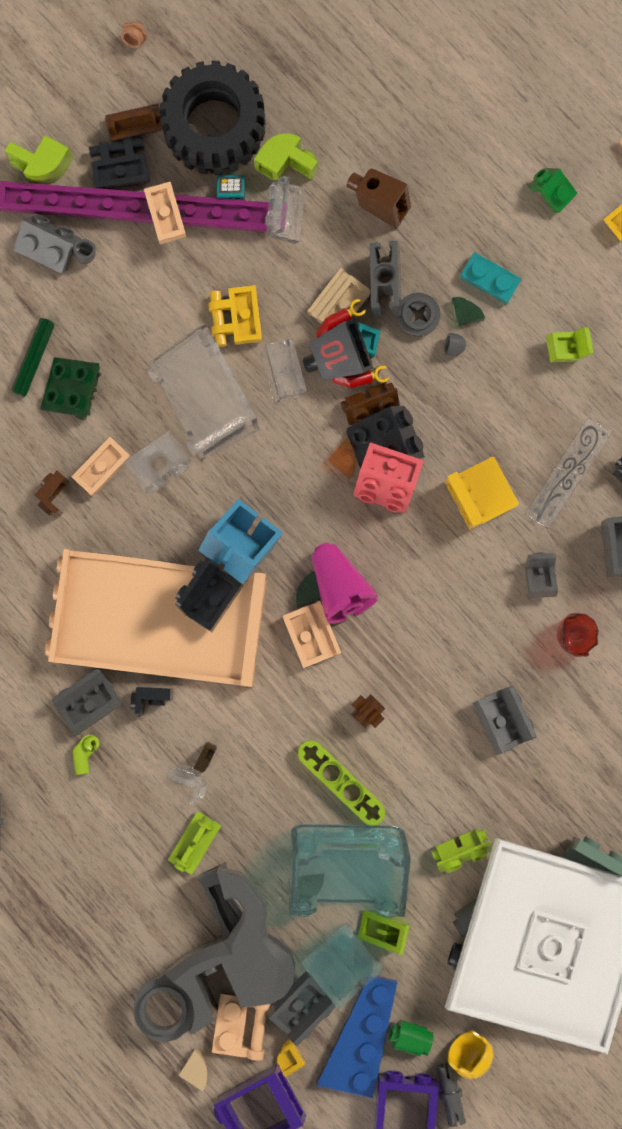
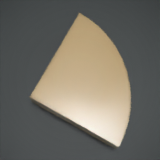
(195, 1070)

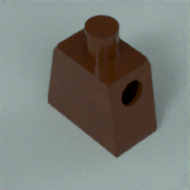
(381, 196)

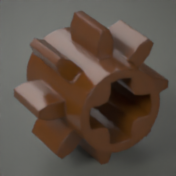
(367, 711)

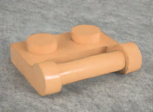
(231, 1026)

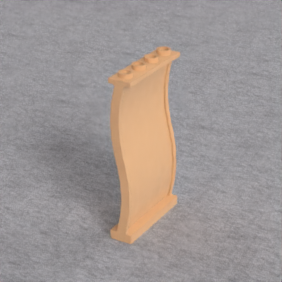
(126, 619)

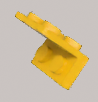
(481, 492)

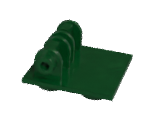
(71, 387)

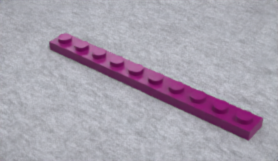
(129, 206)

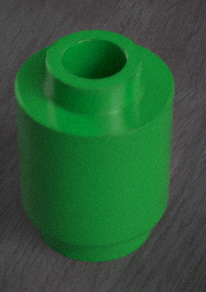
(411, 1038)

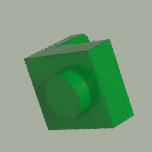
(553, 188)

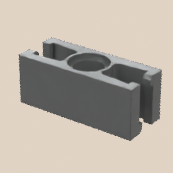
(381, 270)

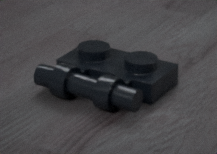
(119, 171)

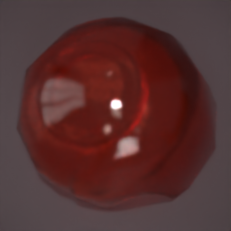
(577, 634)

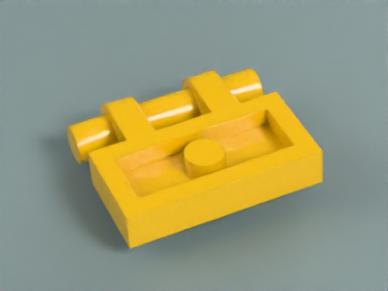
(244, 315)

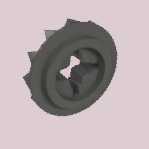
(431, 314)

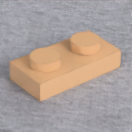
(165, 212)
(101, 466)

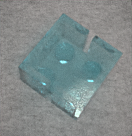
(342, 965)

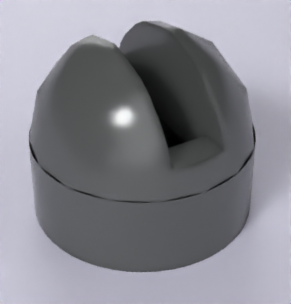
(86, 247)
(454, 344)

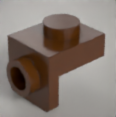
(51, 487)

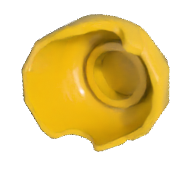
(470, 1055)

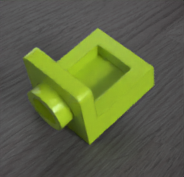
(569, 345)

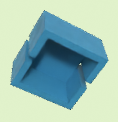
(234, 547)

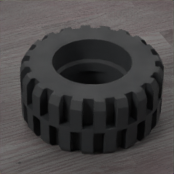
(208, 84)

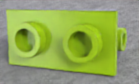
(194, 843)
(472, 849)

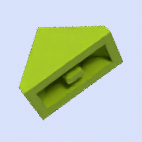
(384, 931)

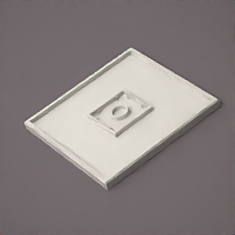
(543, 948)

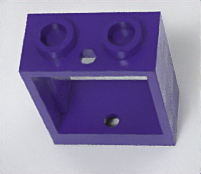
(396, 1081)
(281, 1090)

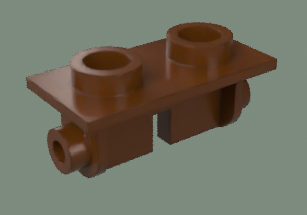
(133, 122)
(359, 408)

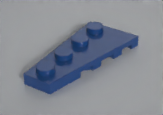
(359, 1049)

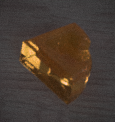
(344, 459)

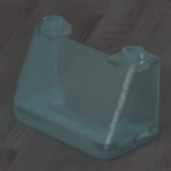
(348, 866)

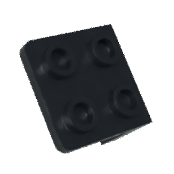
(389, 429)
(207, 594)

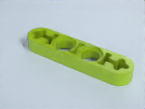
(337, 786)

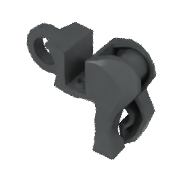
(253, 959)

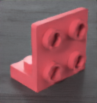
(387, 478)

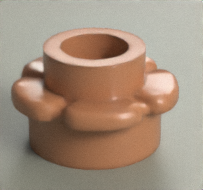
(133, 34)

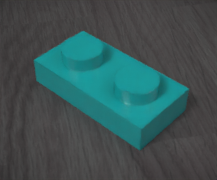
(490, 278)

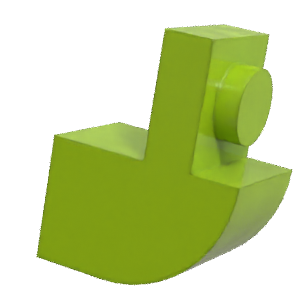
(282, 152)
(43, 166)

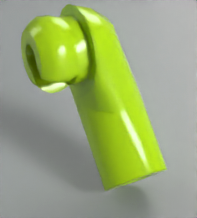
(83, 751)

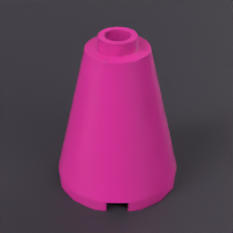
(340, 584)

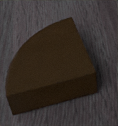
(205, 757)

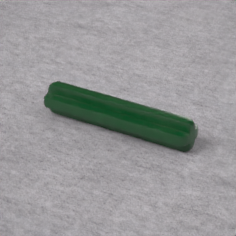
(32, 357)

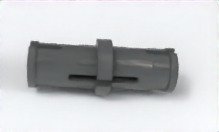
(451, 1095)

